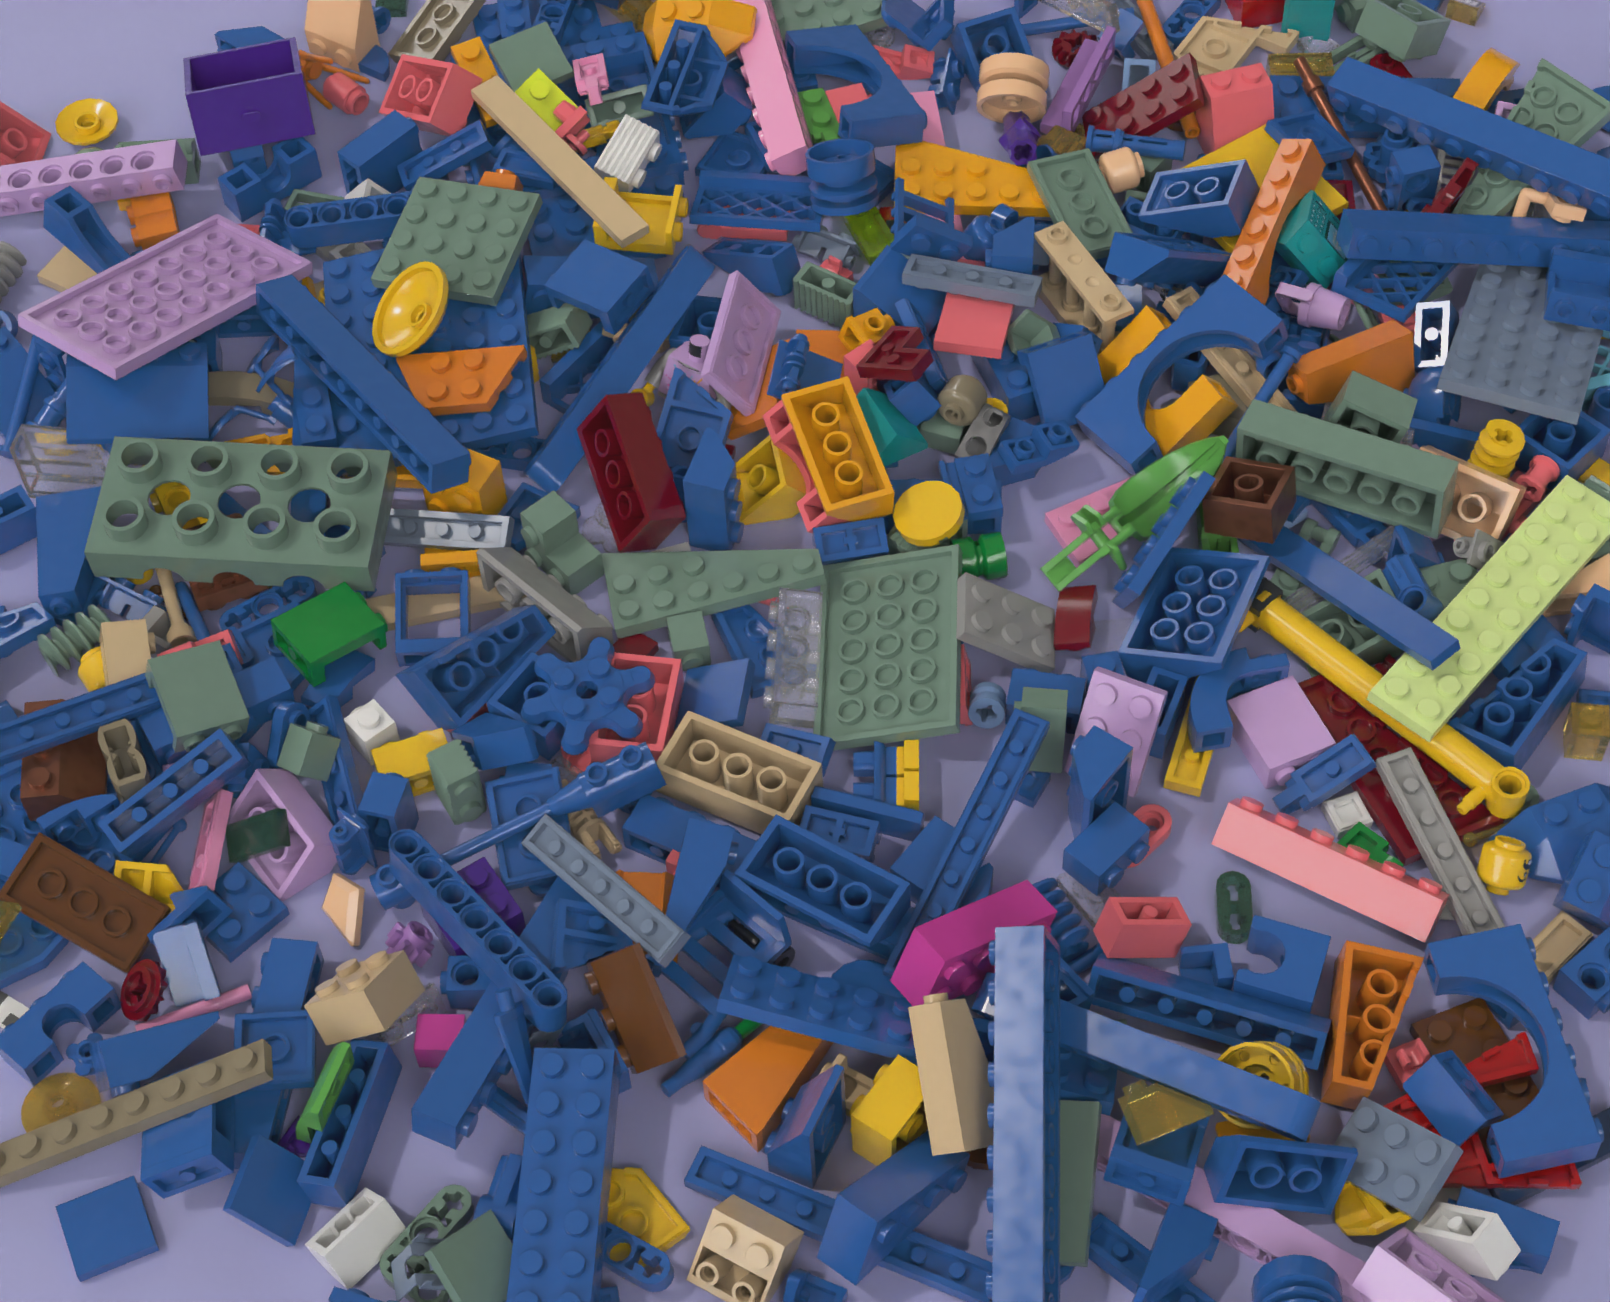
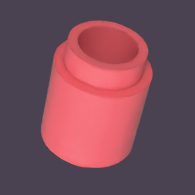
(345, 94)

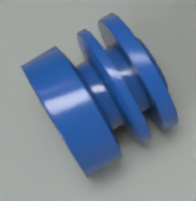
(842, 177)
(1296, 1280)

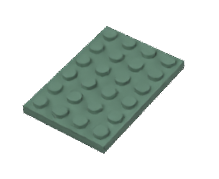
(890, 648)

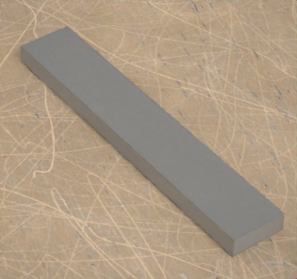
(1438, 842)

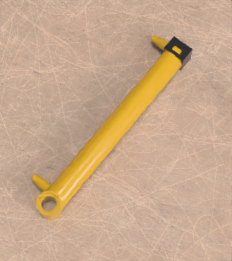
(1357, 678)

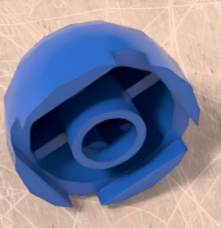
(1433, 404)

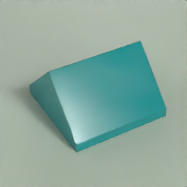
(1308, 17)
(890, 430)

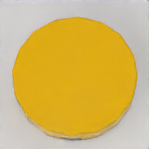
(928, 513)

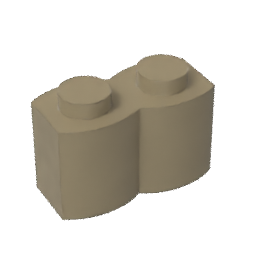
(123, 758)

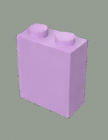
(1278, 730)

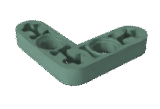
(426, 1218)

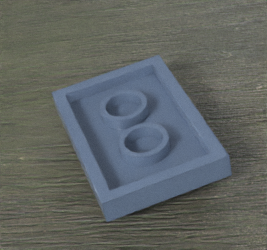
(1397, 1158)

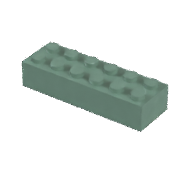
(1352, 467)

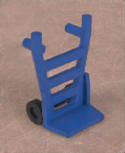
(759, 935)

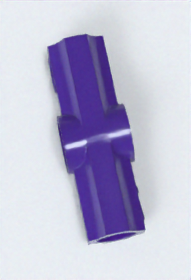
(1019, 137)

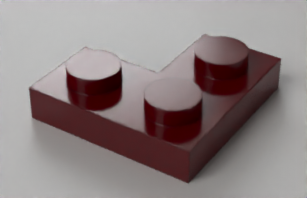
(896, 356)

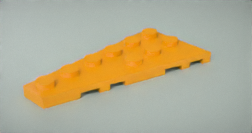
(970, 179)

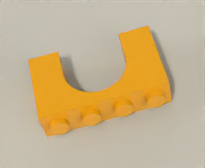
(1189, 417)

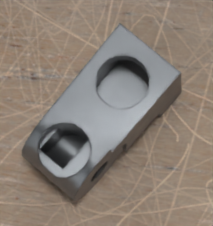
(983, 432)

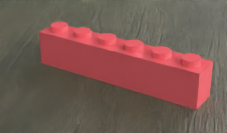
(1330, 868)

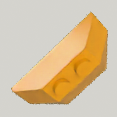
(726, 20)

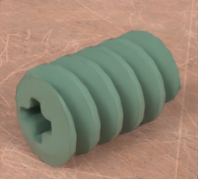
(73, 639)

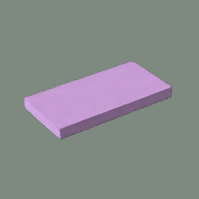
(741, 343)

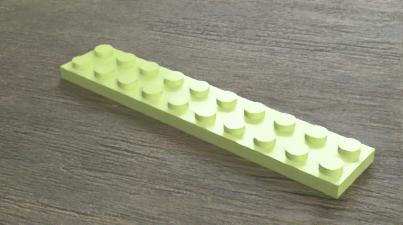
(1498, 607)

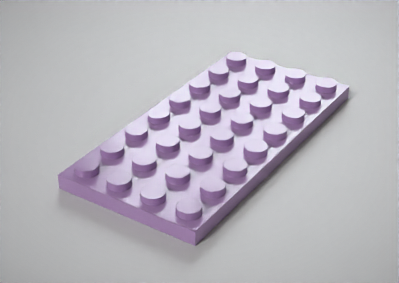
(162, 296)

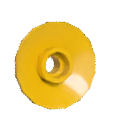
(86, 121)

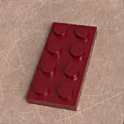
(1150, 102)

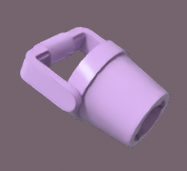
(1317, 305)

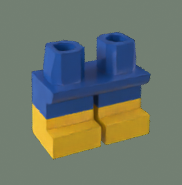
(893, 771)

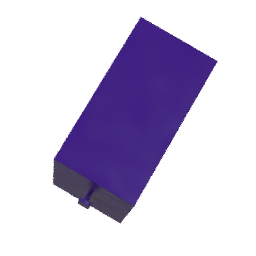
(247, 96)

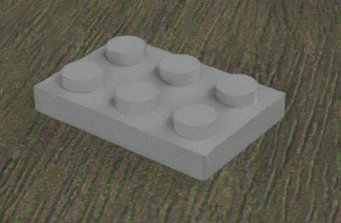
(1005, 623)

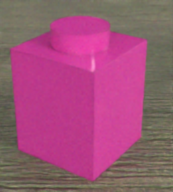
(435, 1036)

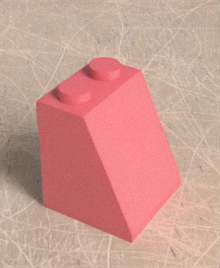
(1234, 105)

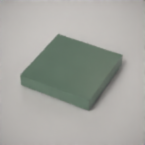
(526, 52)
(474, 1261)

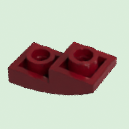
(1075, 618)

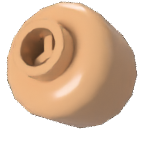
(1121, 169)

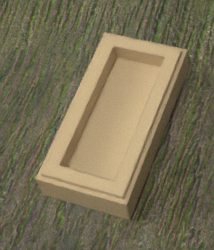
(1559, 944)

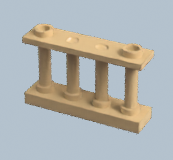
(1077, 286)

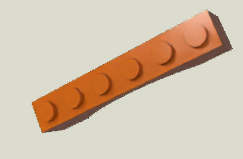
(1290, 177)

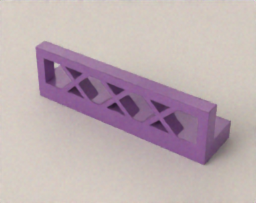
(1080, 83)

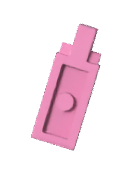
(591, 77)

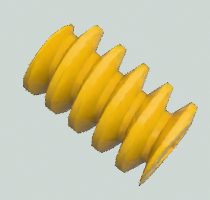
(1498, 447)

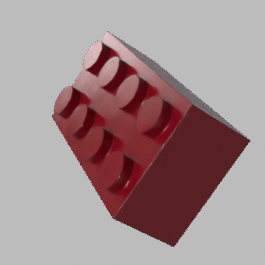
(631, 472)

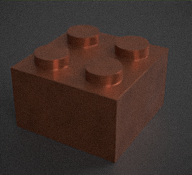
(1249, 499)

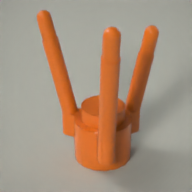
(312, 69)

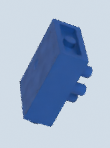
(189, 1148)

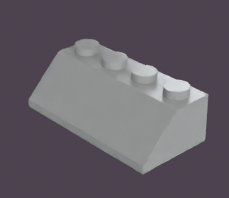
(567, 613)

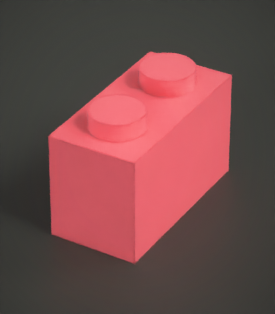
(1142, 927)

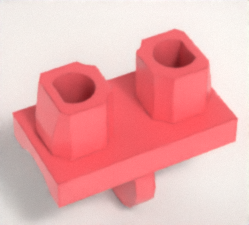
(572, 121)

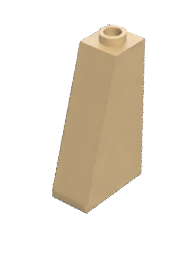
(951, 1075)

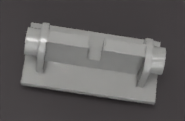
(1477, 549)

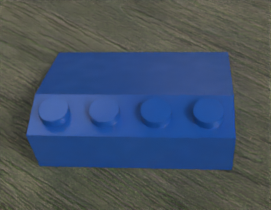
(153, 401)
(1192, 612)

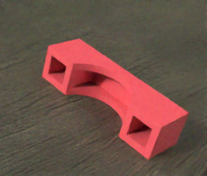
(785, 439)

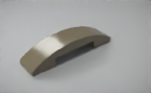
(239, 388)

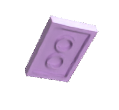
(1126, 711)

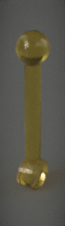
(1471, 839)

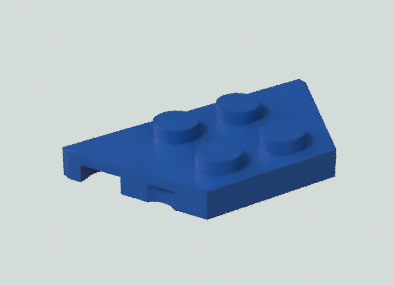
(685, 417)

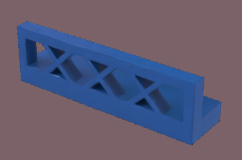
(573, 367)

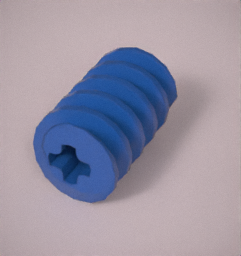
(1065, 925)

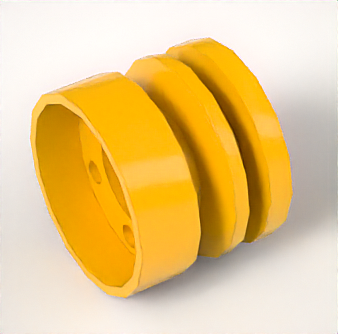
(1270, 1060)

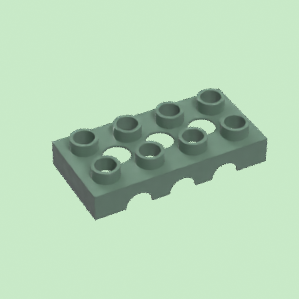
(230, 543)

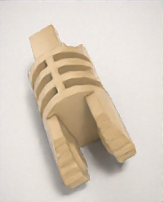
(589, 828)

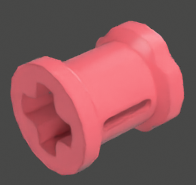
(1540, 473)

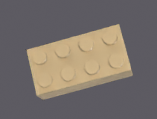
(736, 774)

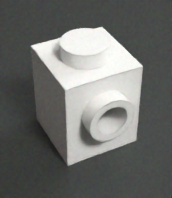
(370, 728)

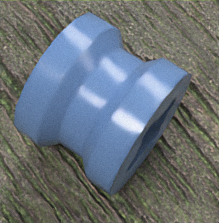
(981, 697)

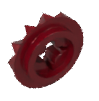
(1063, 46)
(147, 979)

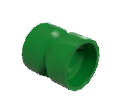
(983, 556)

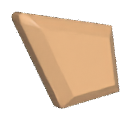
(345, 907)

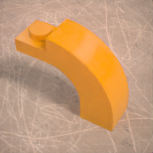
(1487, 78)

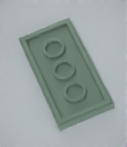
(1079, 196)
(1078, 1166)

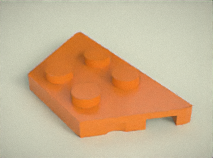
(460, 378)

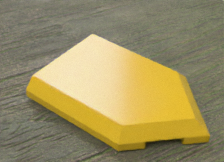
(643, 1212)

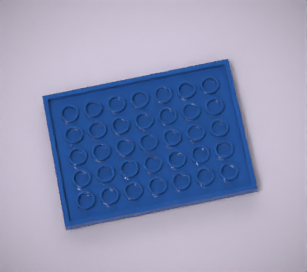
(465, 326)

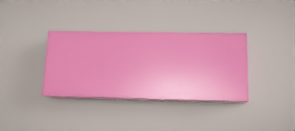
(211, 840)

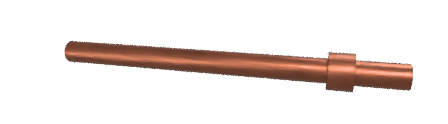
(1314, 88)

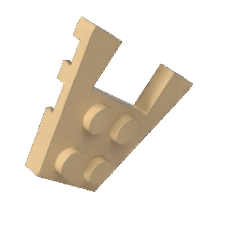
(1226, 44)

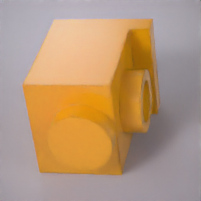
(864, 327)

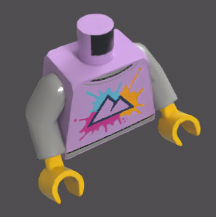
(688, 358)

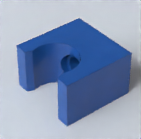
(1299, 960)

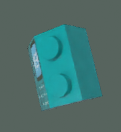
(1310, 241)

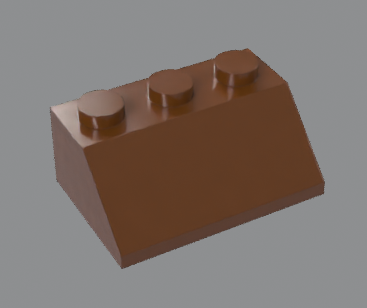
(634, 1009)

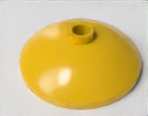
(410, 309)

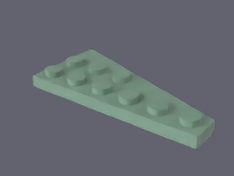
(1551, 105)
(665, 584)

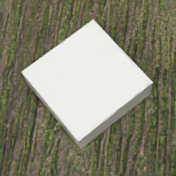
(1345, 812)

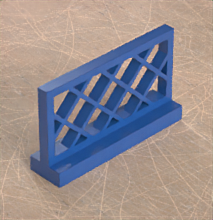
(751, 191)
(1359, 274)

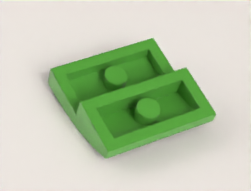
(325, 1092)

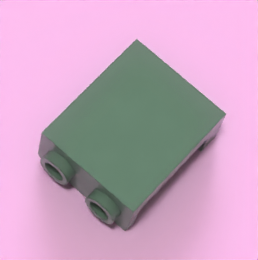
(198, 694)

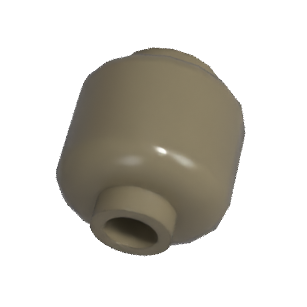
(962, 400)

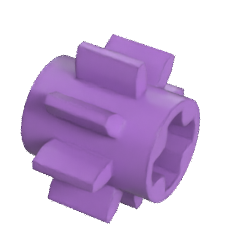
(413, 939)

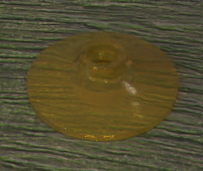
(75, 1090)

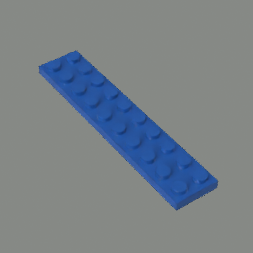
(869, 1021)

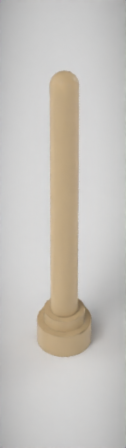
(179, 631)

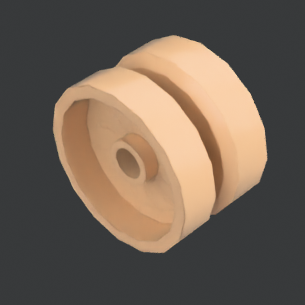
(1012, 84)

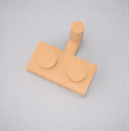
(1556, 206)

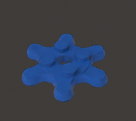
(585, 716)

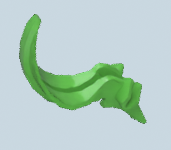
(1135, 507)

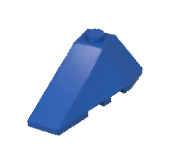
(699, 870)

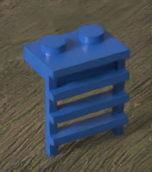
(923, 233)

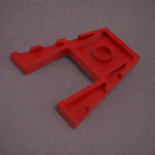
(1473, 1171)

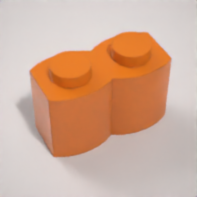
(154, 219)

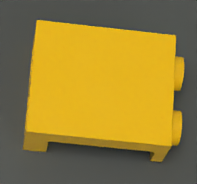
(659, 212)

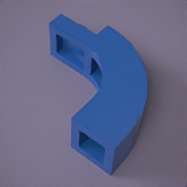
(1208, 714)

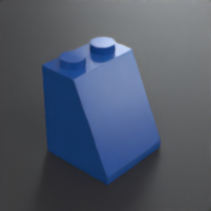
(883, 287)

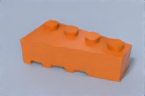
(1365, 1010)

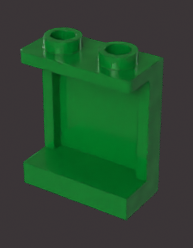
(327, 630)

